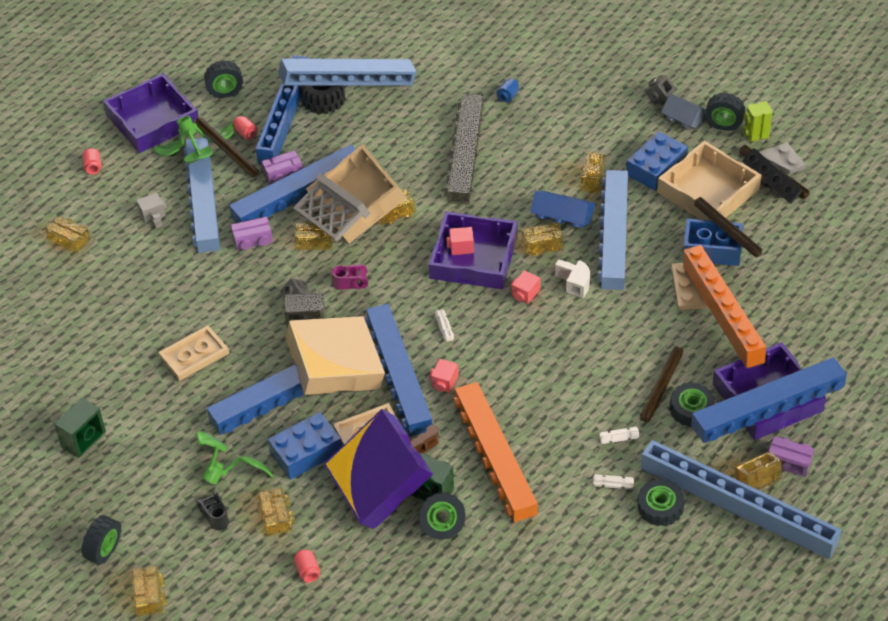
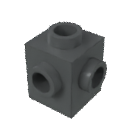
(659, 89)
(295, 286)

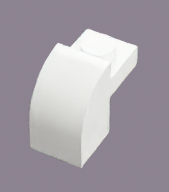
(576, 277)

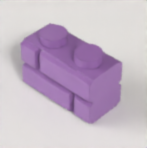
(281, 166)
(251, 233)
(793, 456)

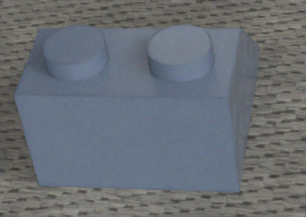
(684, 111)

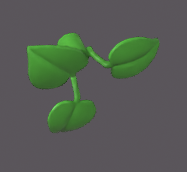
(188, 129)
(215, 469)

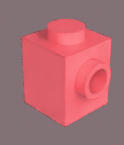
(461, 241)
(525, 287)
(444, 375)

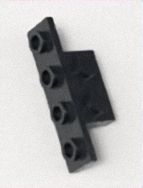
(772, 176)

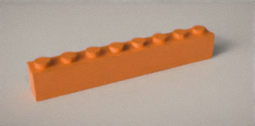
(724, 307)
(496, 452)

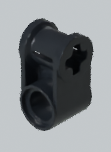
(214, 511)

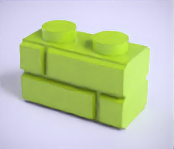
(757, 121)

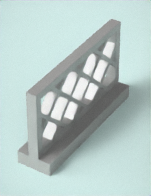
(339, 198)

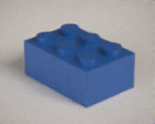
(655, 159)
(562, 208)
(716, 242)
(304, 445)

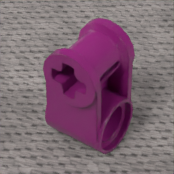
(347, 277)

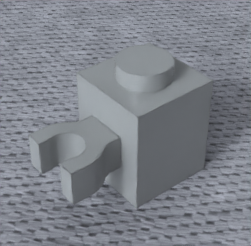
(152, 208)

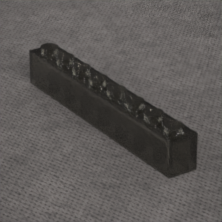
(465, 149)

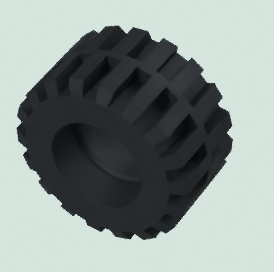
(323, 97)

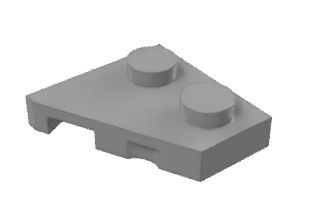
(784, 158)

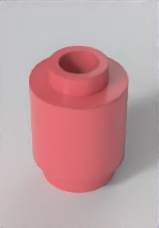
(245, 128)
(91, 161)
(306, 565)

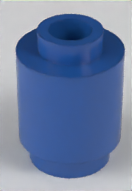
(507, 90)

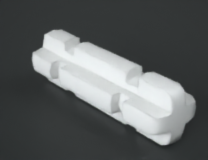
(444, 325)
(619, 435)
(613, 482)

